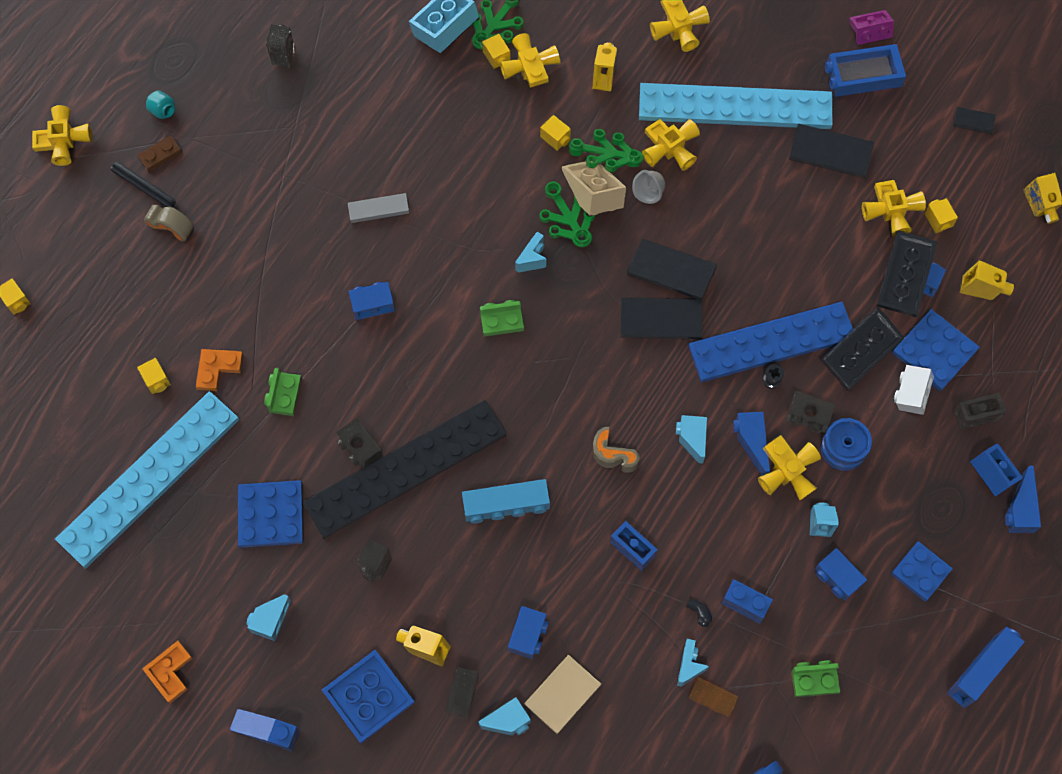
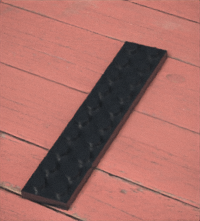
(404, 469)

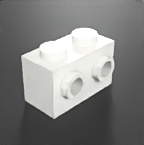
(914, 389)

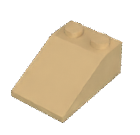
(595, 188)

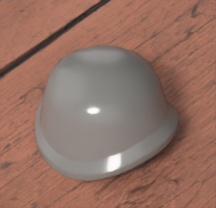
(648, 186)

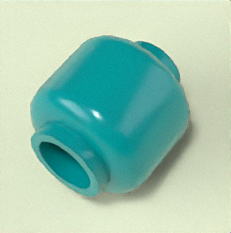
(160, 105)

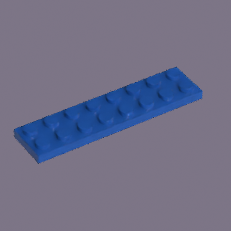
(770, 342)

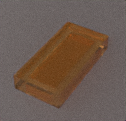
(713, 697)

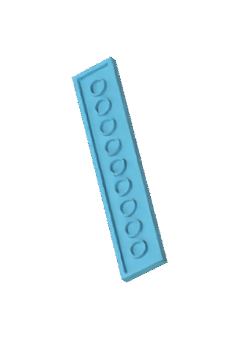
(735, 105)
(147, 479)

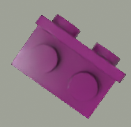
(872, 26)

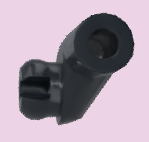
(702, 610)

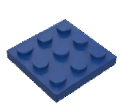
(937, 347)
(270, 514)
(368, 696)

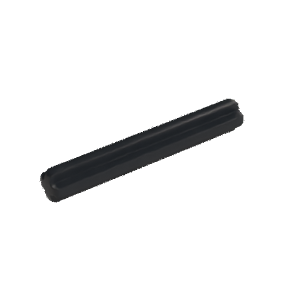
(143, 185)

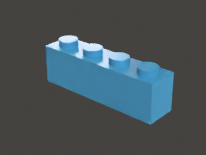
(506, 501)

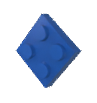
(921, 571)

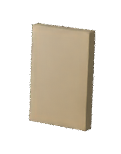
(562, 694)

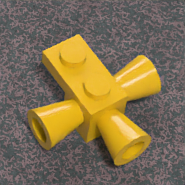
(679, 23)
(529, 61)
(60, 136)
(670, 143)
(893, 206)
(788, 467)

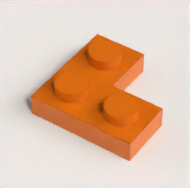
(214, 362)
(163, 669)

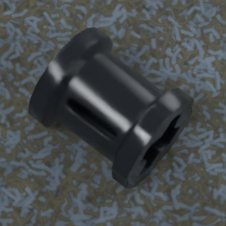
(773, 382)

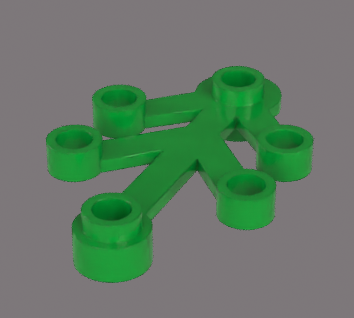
(495, 23)
(627, 156)
(567, 218)

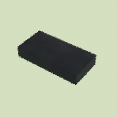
(974, 120)

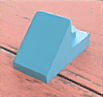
(530, 257)
(689, 669)

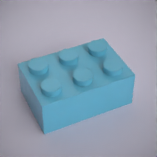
(443, 22)

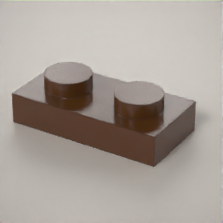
(159, 153)

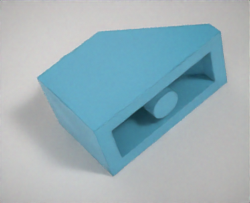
(693, 435)
(823, 520)
(269, 617)
(507, 719)

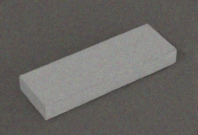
(378, 208)

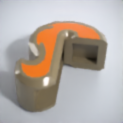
(169, 219)
(613, 456)

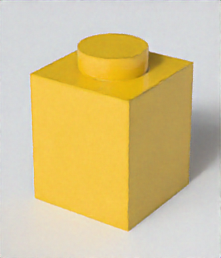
(496, 50)
(555, 133)
(940, 215)
(13, 297)
(154, 376)

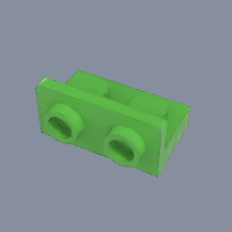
(501, 318)
(282, 393)
(815, 679)

